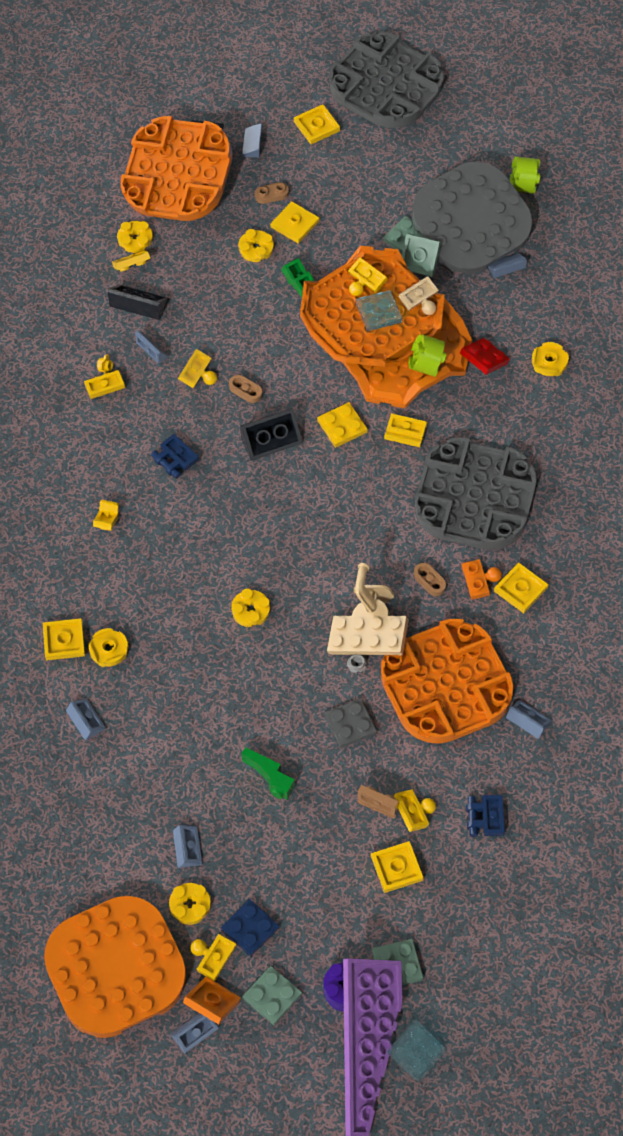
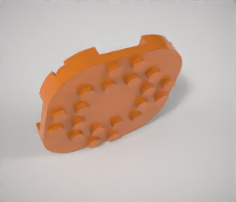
(177, 169)
(447, 682)
(114, 966)

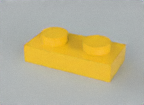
(137, 258)
(104, 384)

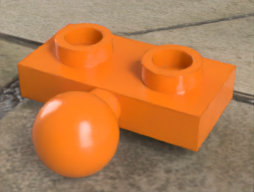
(477, 579)

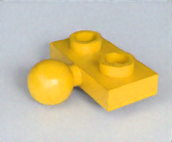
(367, 276)
(196, 368)
(413, 811)
(214, 957)

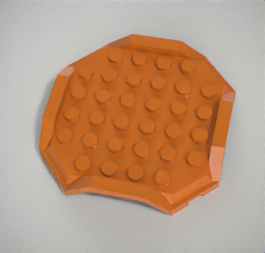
(337, 325)
(401, 384)

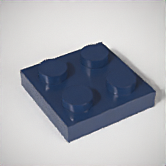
(250, 928)

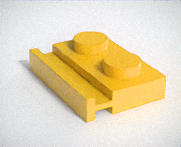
(405, 430)

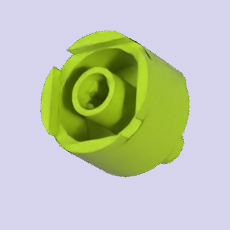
(524, 174)
(427, 355)

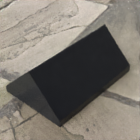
(137, 301)
(270, 434)

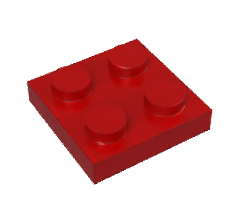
(484, 356)

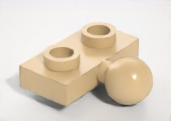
(419, 294)

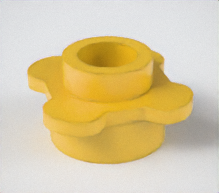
(105, 364)

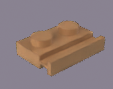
(379, 802)

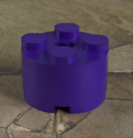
(333, 985)

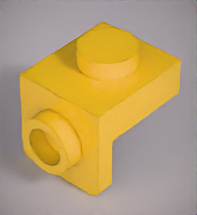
(107, 515)

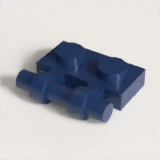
(177, 451)
(492, 815)

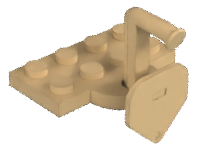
(370, 626)

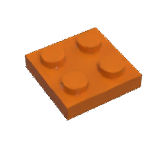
(212, 1000)

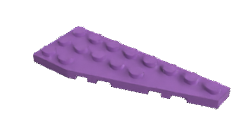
(370, 1017)

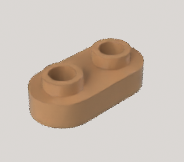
(271, 193)
(246, 389)
(431, 579)

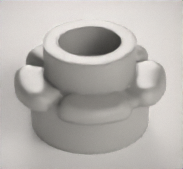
(356, 659)

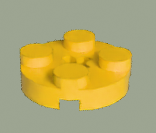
(134, 228)
(256, 237)
(546, 367)
(247, 598)
(113, 638)
(181, 895)

